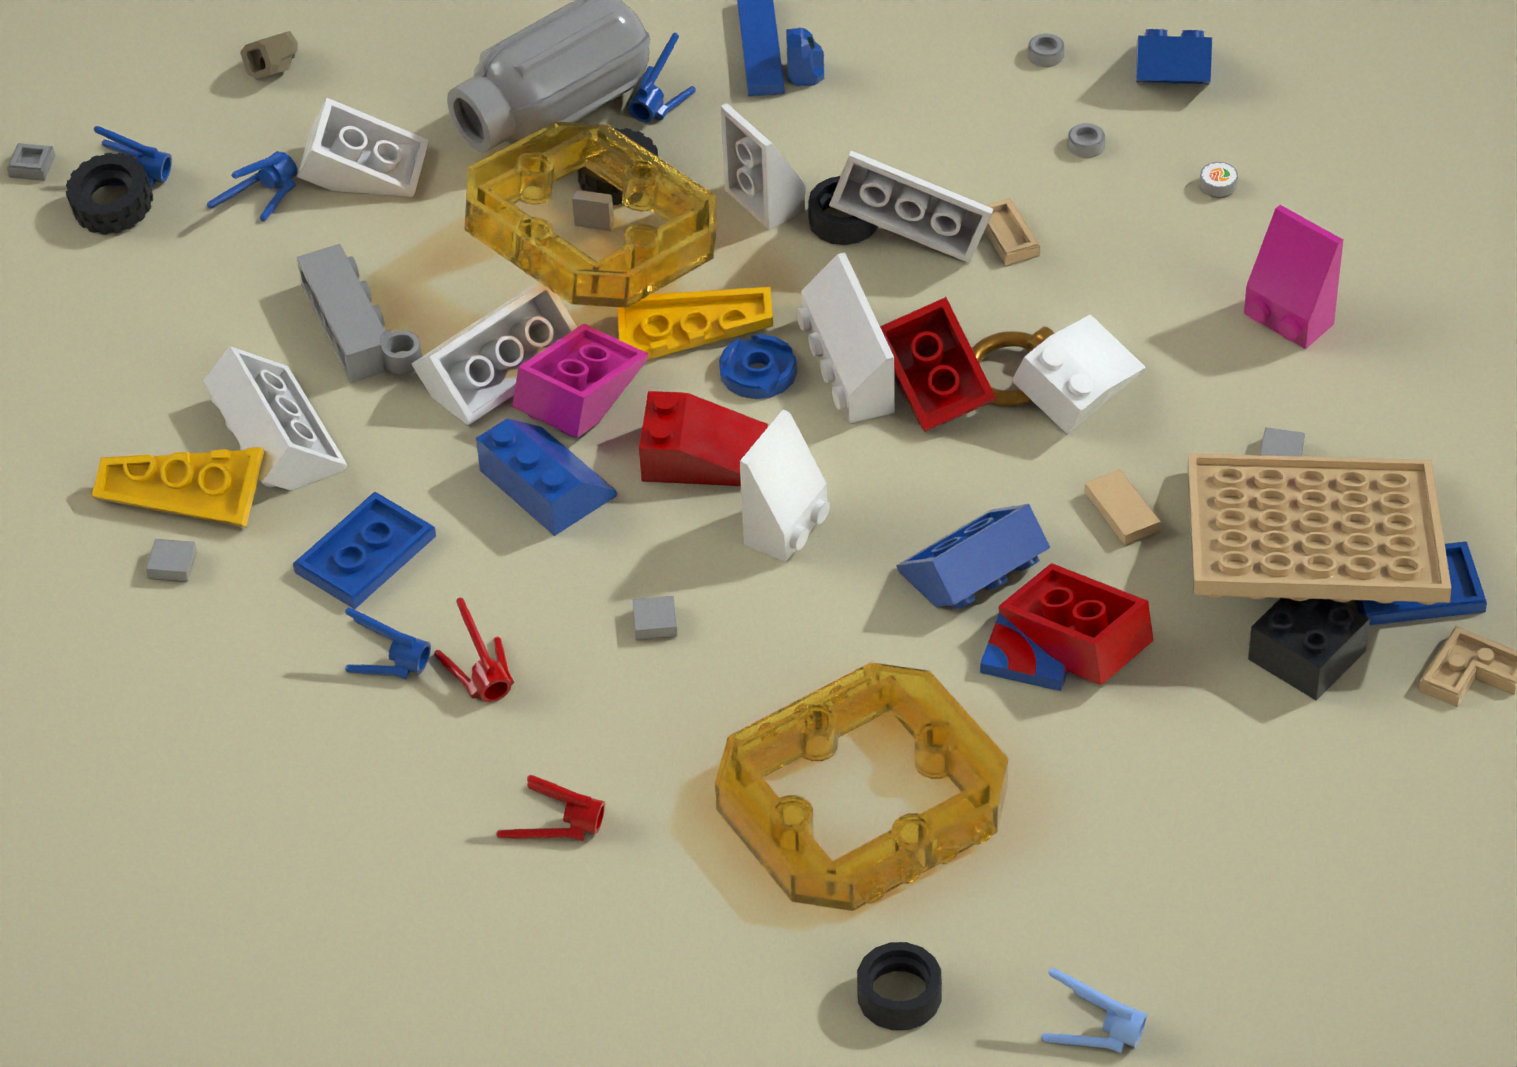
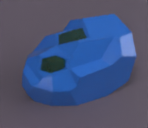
(804, 58)

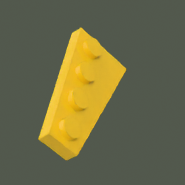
(691, 319)
(194, 485)

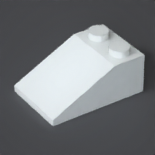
(361, 153)
(758, 172)
(1076, 372)
(781, 491)

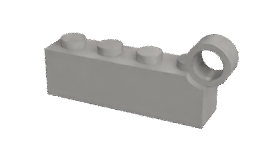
(350, 319)

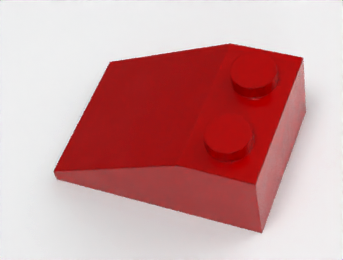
(936, 365)
(694, 440)
(1080, 621)

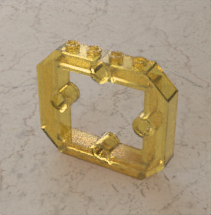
(649, 254)
(783, 829)

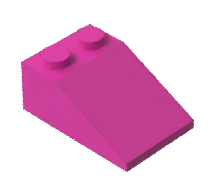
(1295, 278)
(576, 379)

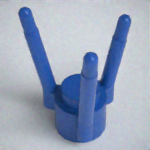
(649, 98)
(156, 163)
(275, 172)
(406, 651)

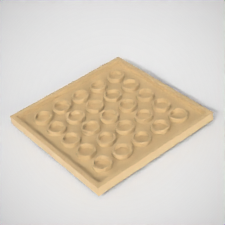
(1316, 528)

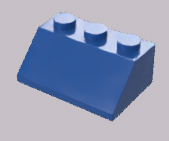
(541, 474)
(976, 556)

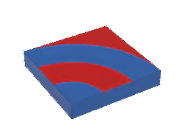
(1018, 658)

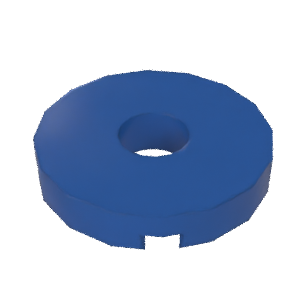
(761, 382)

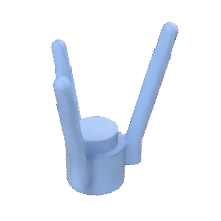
(1121, 1021)

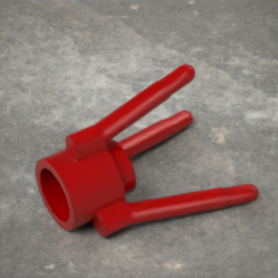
(489, 677)
(581, 811)

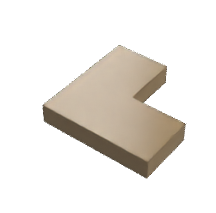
(1468, 658)

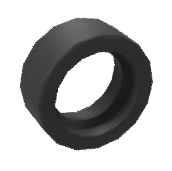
(833, 228)
(899, 1014)

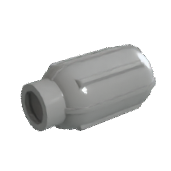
(551, 72)

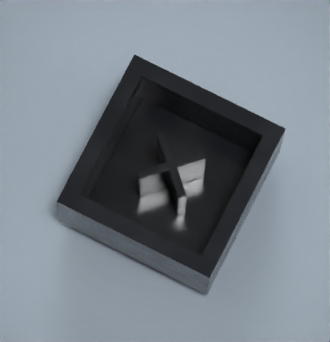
(1308, 642)

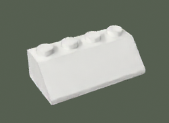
(910, 207)
(848, 342)
(482, 361)
(272, 412)

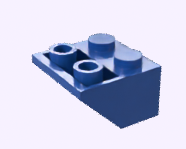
(1173, 57)

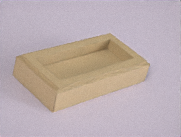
(1010, 233)
(1122, 507)

